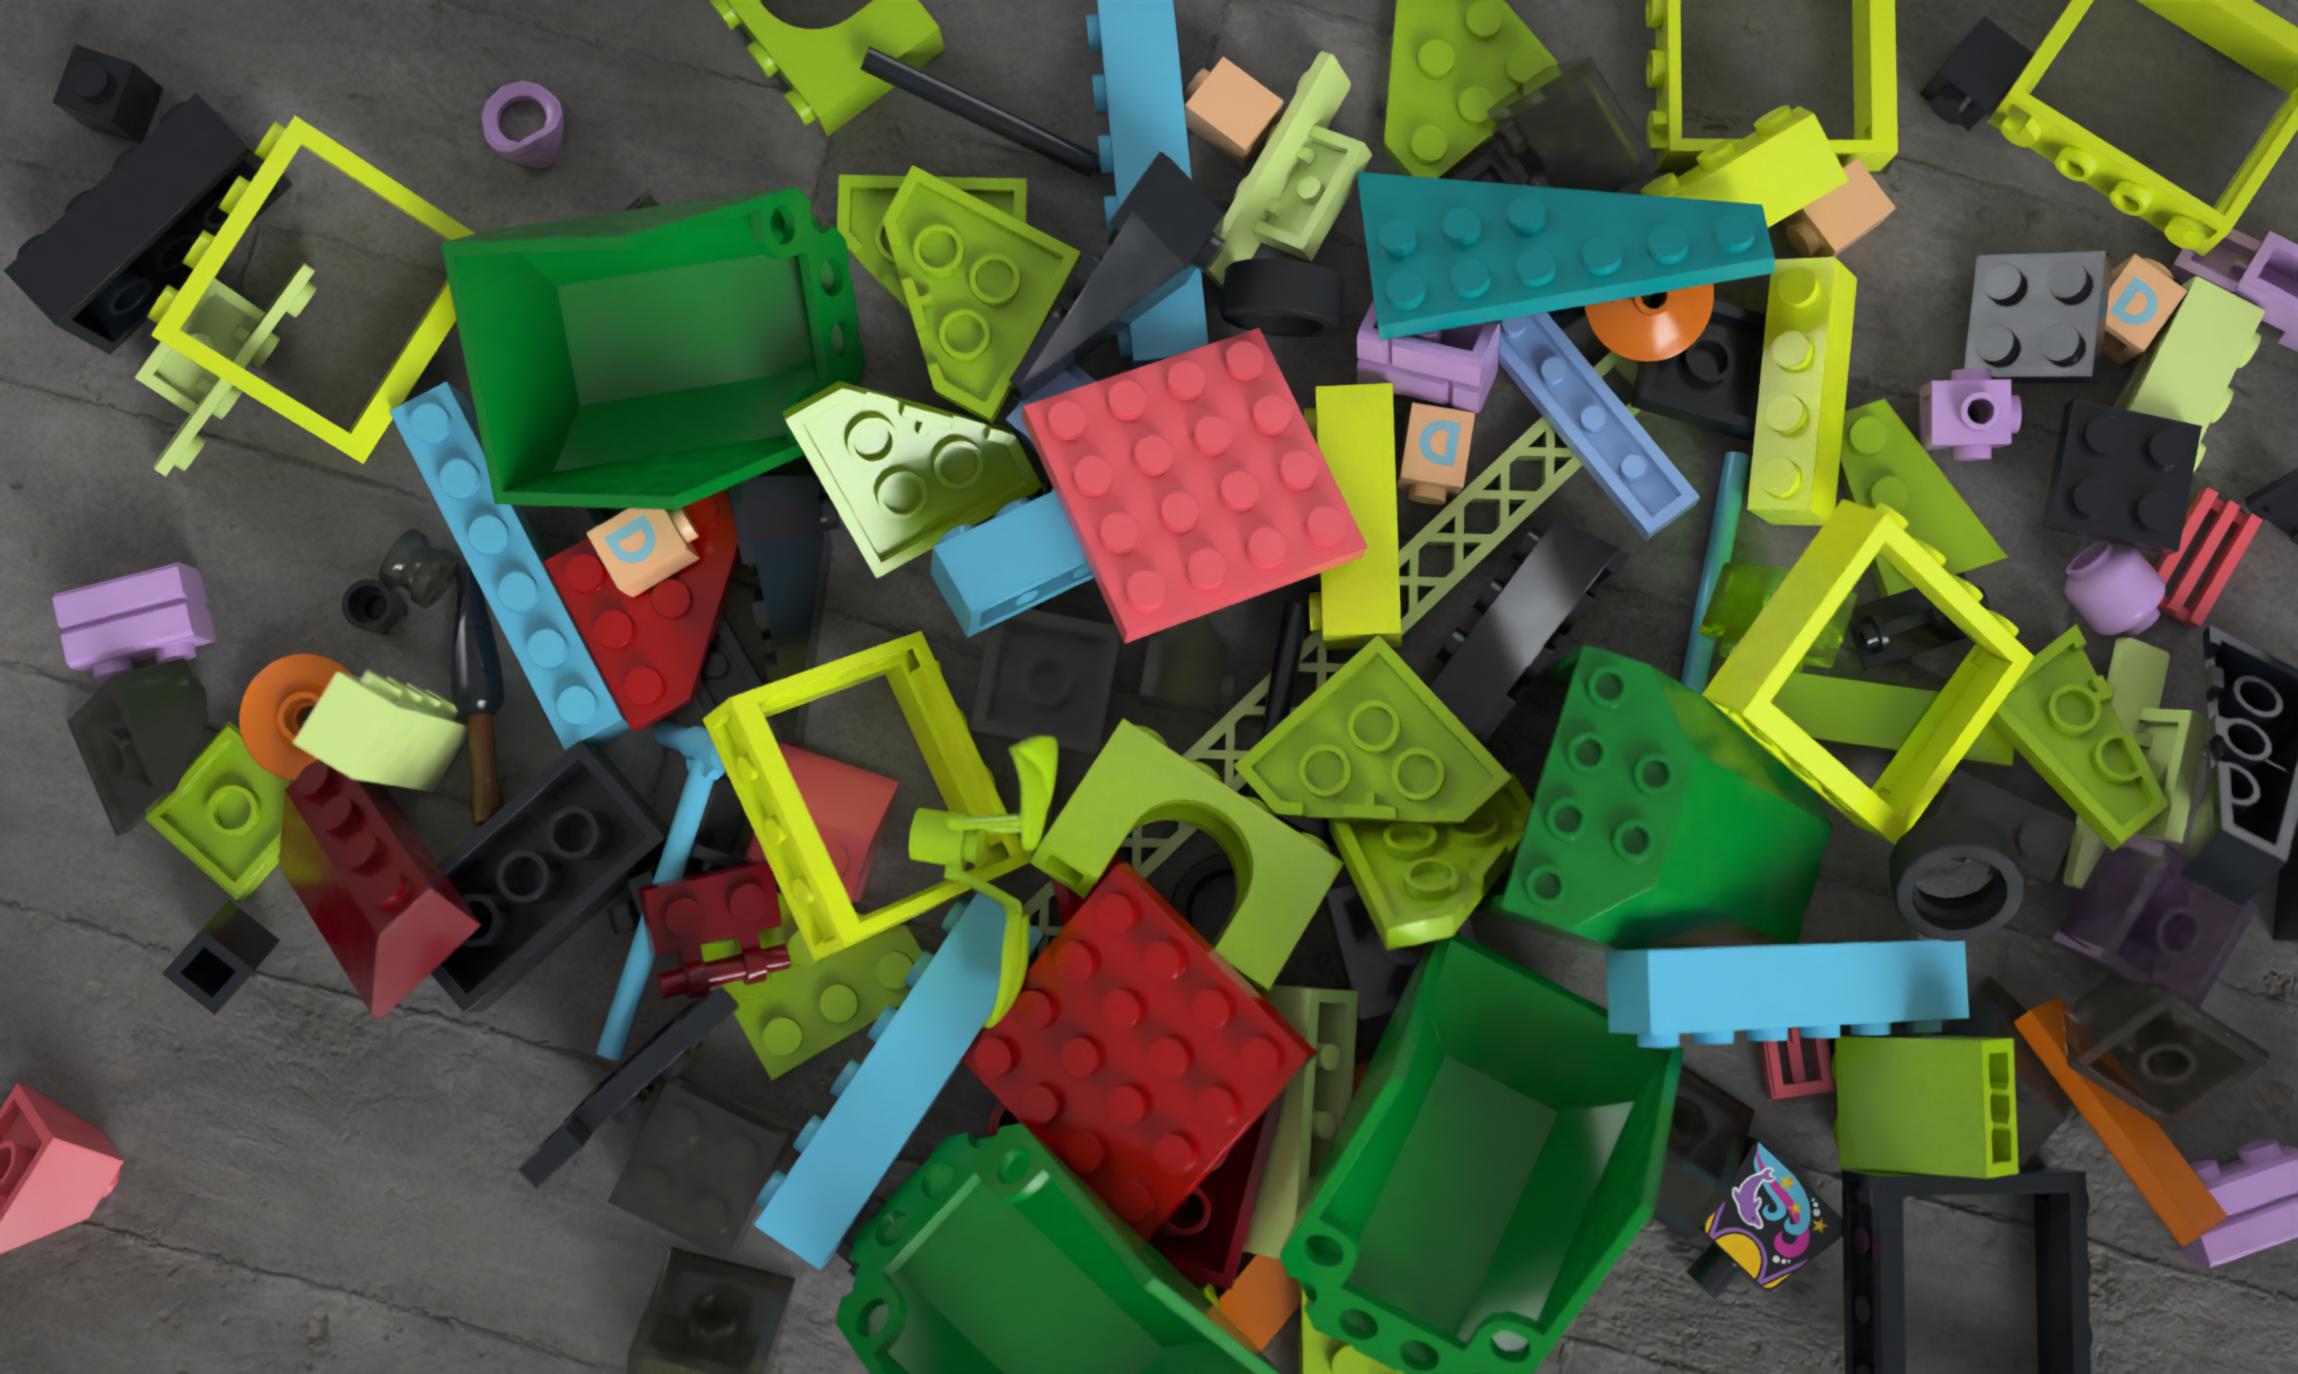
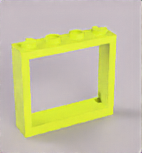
(2234, 28)
(1873, 85)
(212, 251)
(1799, 614)
(785, 823)

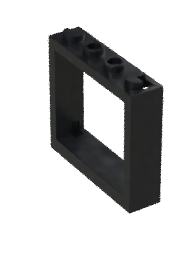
(1876, 1262)

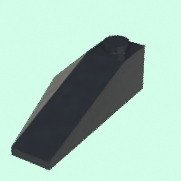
(1155, 247)
(788, 545)

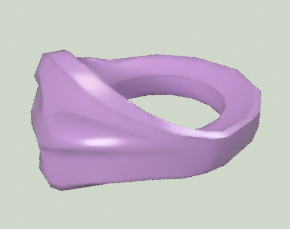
(537, 149)

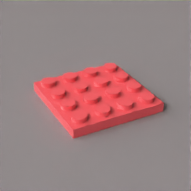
(1192, 484)

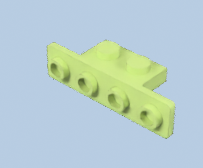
(1298, 176)
(233, 330)
(2168, 739)

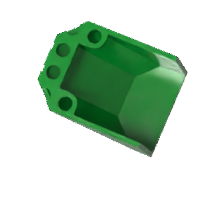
(650, 346)
(1659, 821)
(1482, 1170)
(1023, 1269)

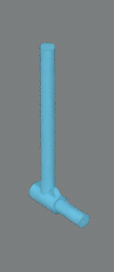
(703, 767)

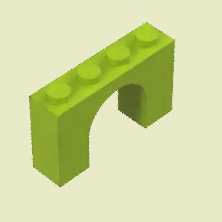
(826, 62)
(1143, 781)

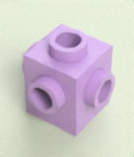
(1946, 421)

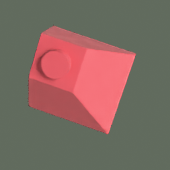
(847, 809)
(49, 1168)

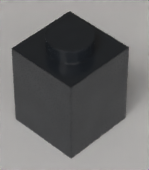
(1976, 74)
(108, 94)
(221, 957)

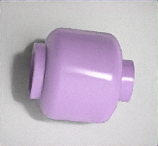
(2114, 589)

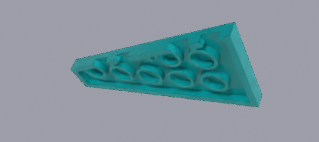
(1504, 251)

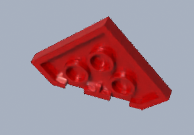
(659, 639)

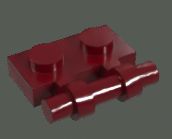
(708, 909)

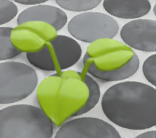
(960, 838)

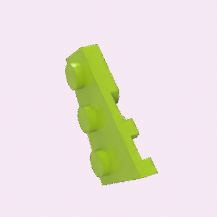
(1890, 466)
(2073, 738)

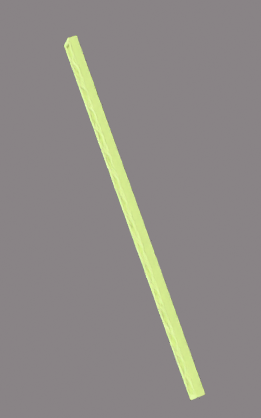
(1414, 611)

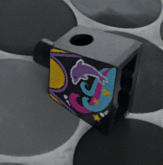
(1764, 1227)

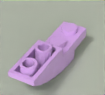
(2254, 271)

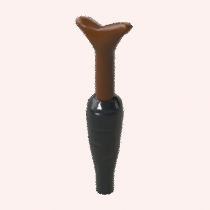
(477, 691)

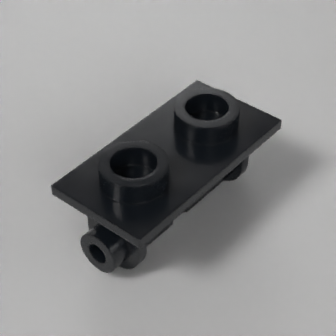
(1902, 627)

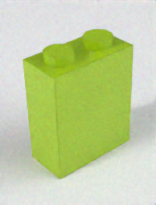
(1926, 1104)

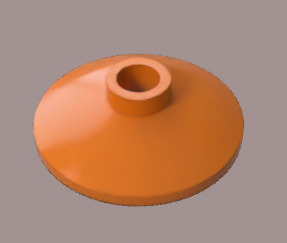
(1649, 333)
(275, 710)

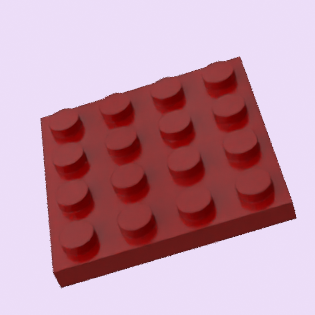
(1137, 1052)

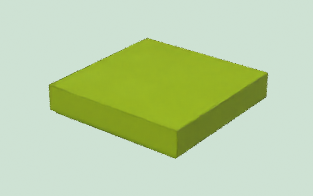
(226, 814)

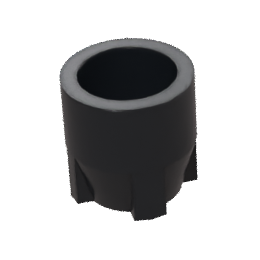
(358, 603)

